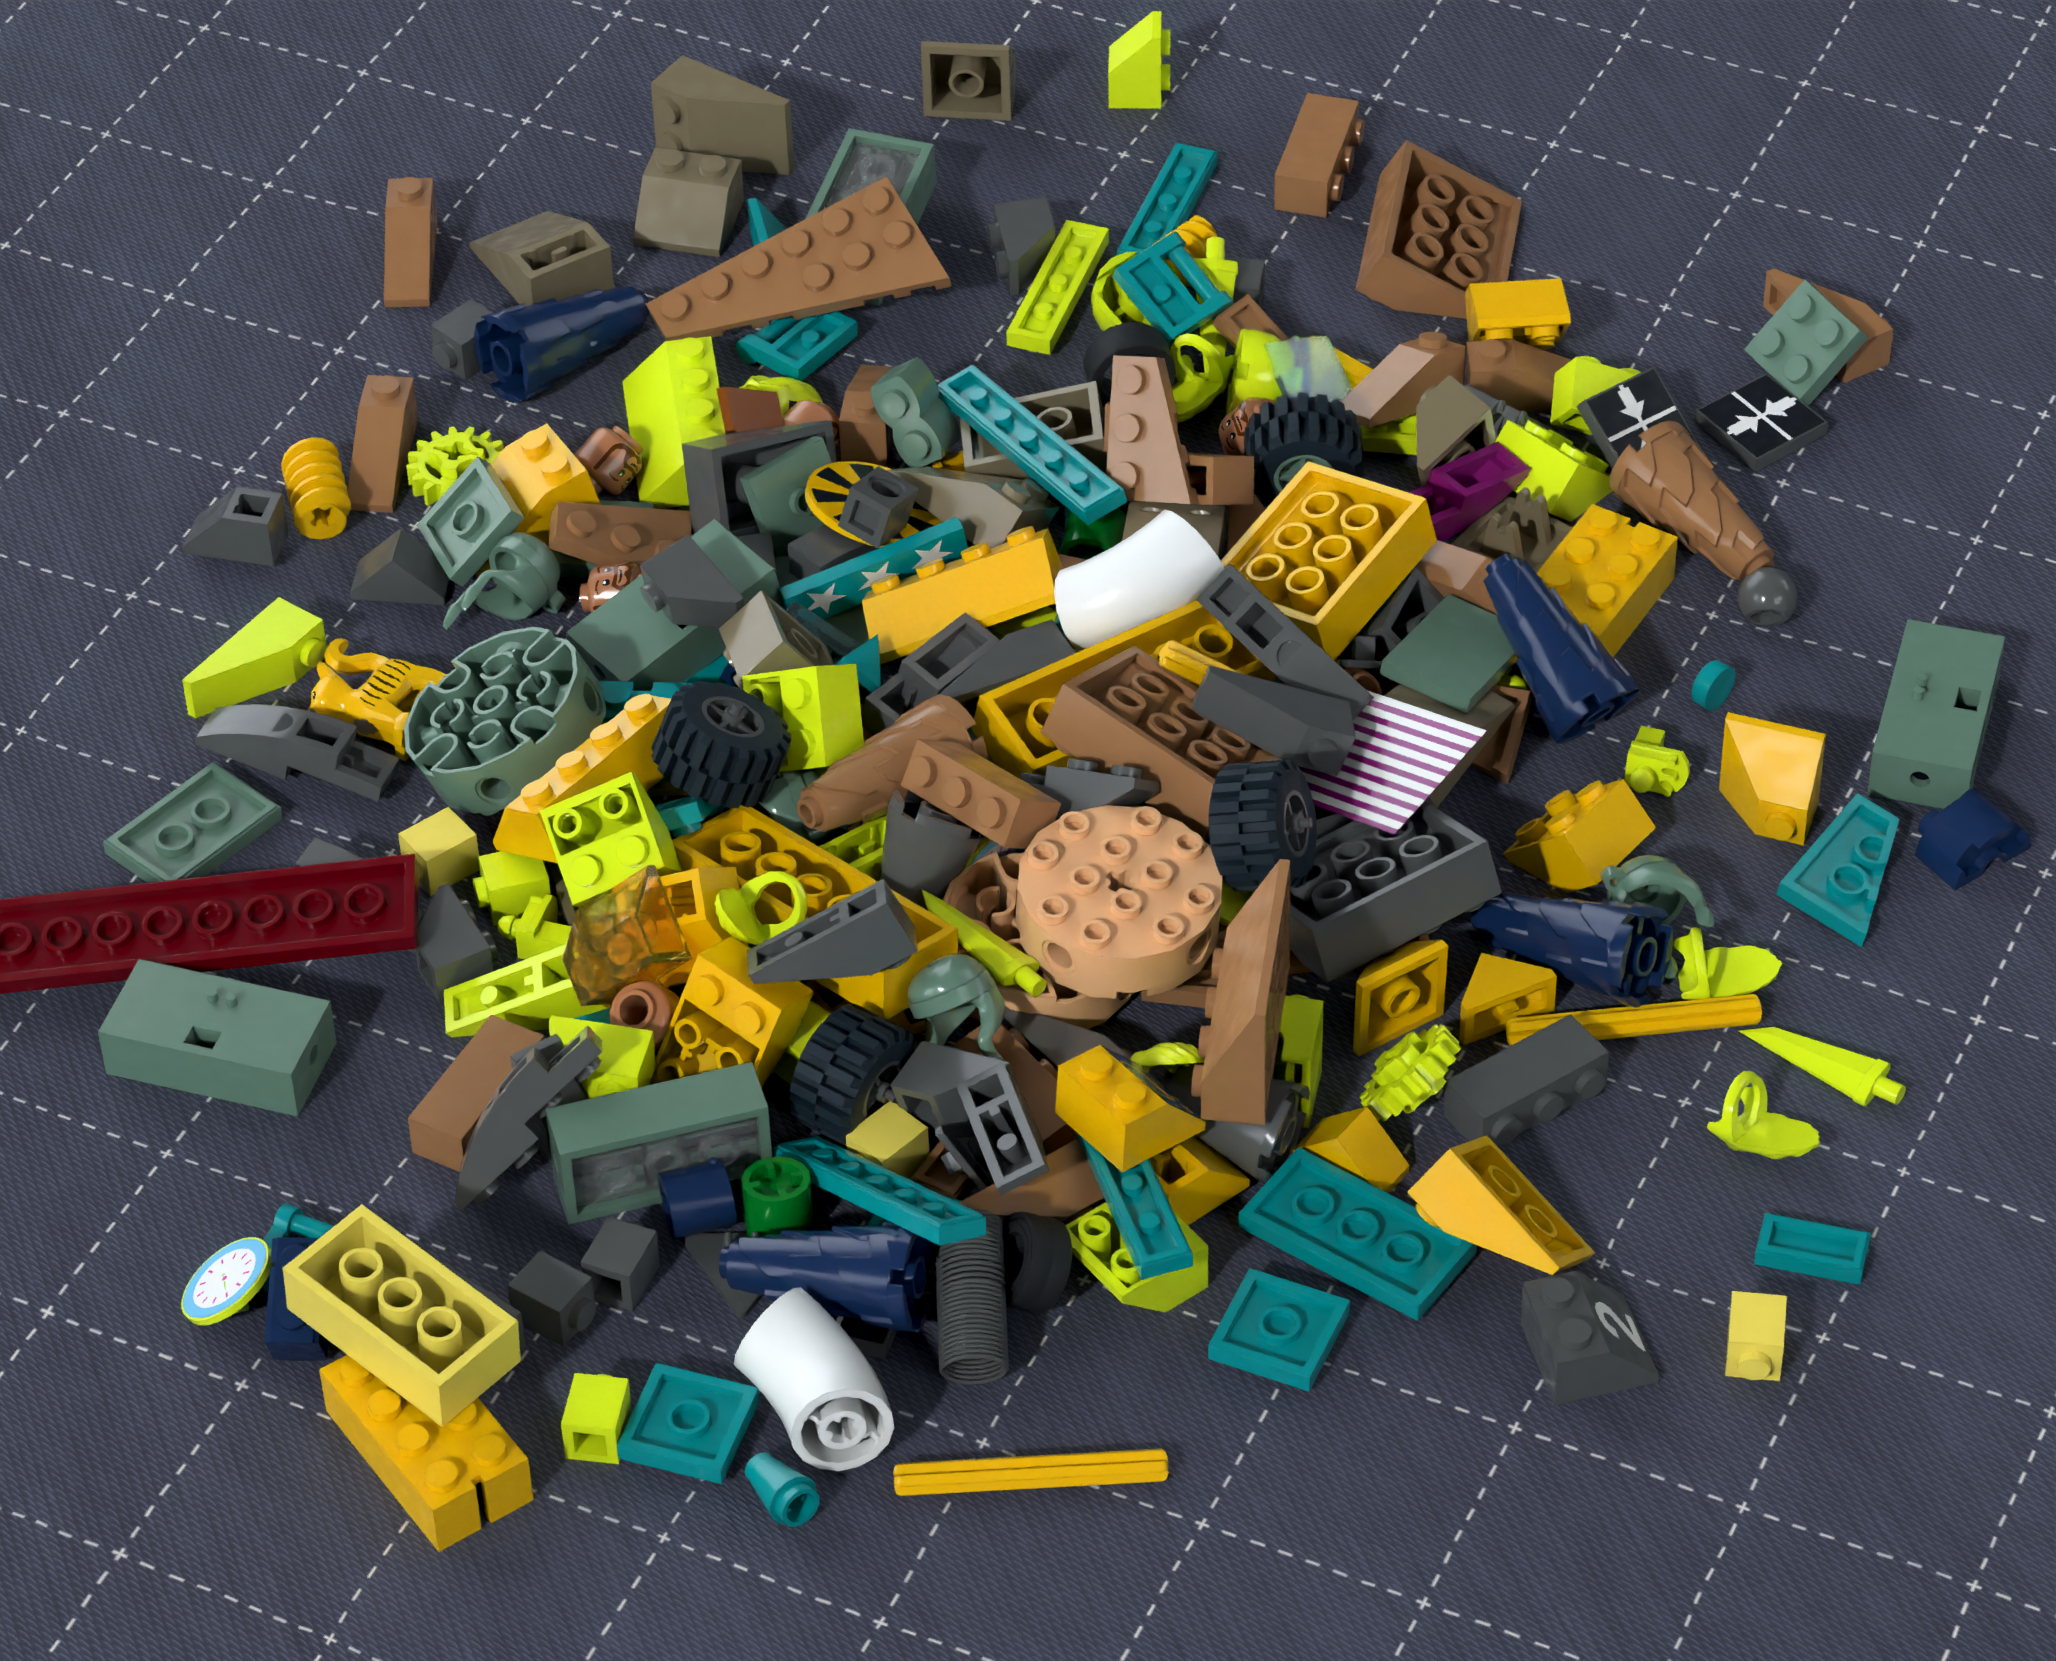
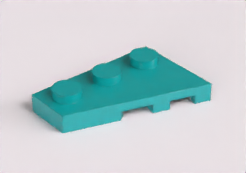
(1844, 869)

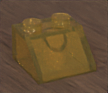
(623, 939)

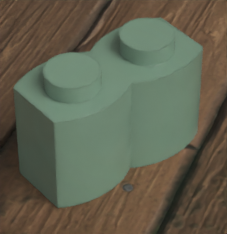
(911, 406)

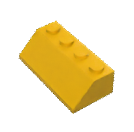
(983, 583)
(610, 752)

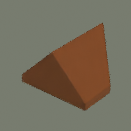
(748, 409)

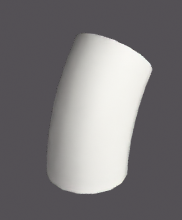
(1134, 581)
(817, 1383)

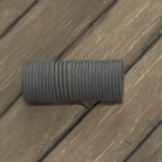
(972, 1306)

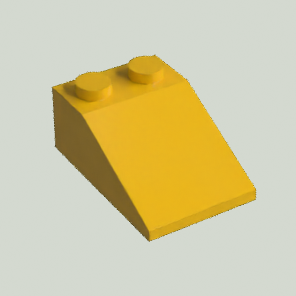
(539, 474)
(1492, 1204)

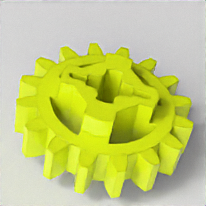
(445, 458)
(1410, 1072)

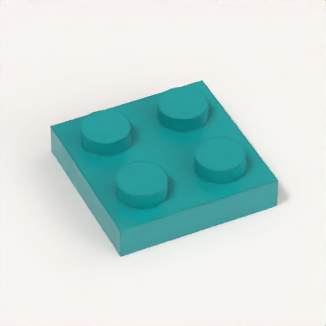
(1279, 1329)
(688, 1423)

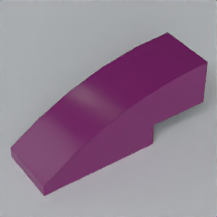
(1470, 488)

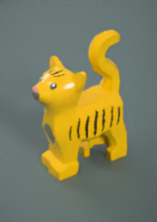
(378, 705)

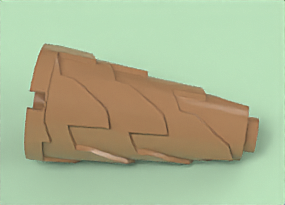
(1680, 492)
(865, 779)

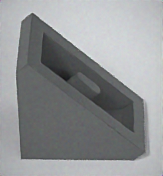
(400, 572)

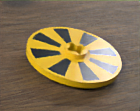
(829, 489)

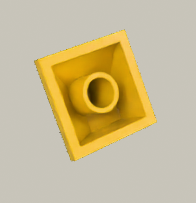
(1772, 776)
(1399, 993)

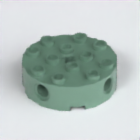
(502, 718)

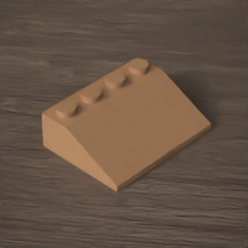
(1435, 235)
(1143, 719)
(1246, 1006)

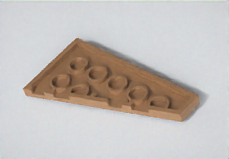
(816, 267)

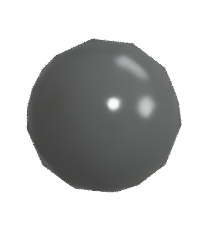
(1768, 596)

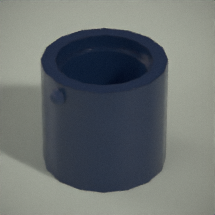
(697, 1198)

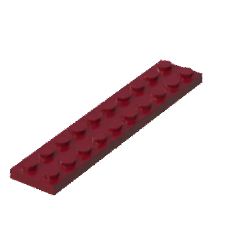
(210, 922)

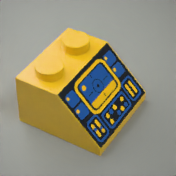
(1121, 1108)

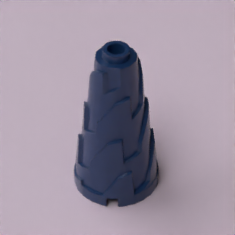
(554, 337)
(1556, 654)
(1594, 944)
(849, 1271)

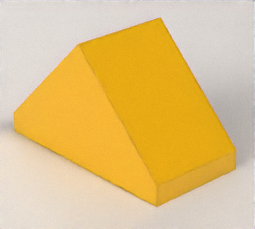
(1504, 991)
(1358, 1146)

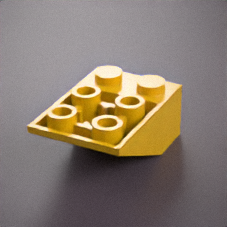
(729, 1018)

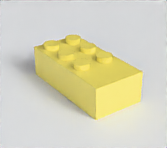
(402, 1315)

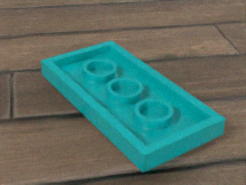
(1355, 1233)

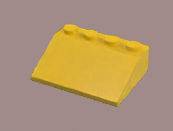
(1333, 551)

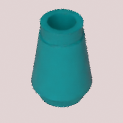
(782, 1490)

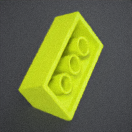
(668, 404)

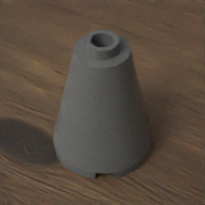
(923, 848)
(1249, 1145)

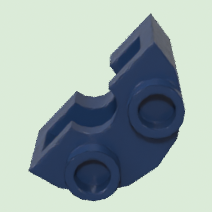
(1968, 837)

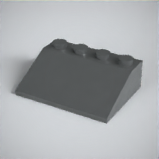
(1385, 889)

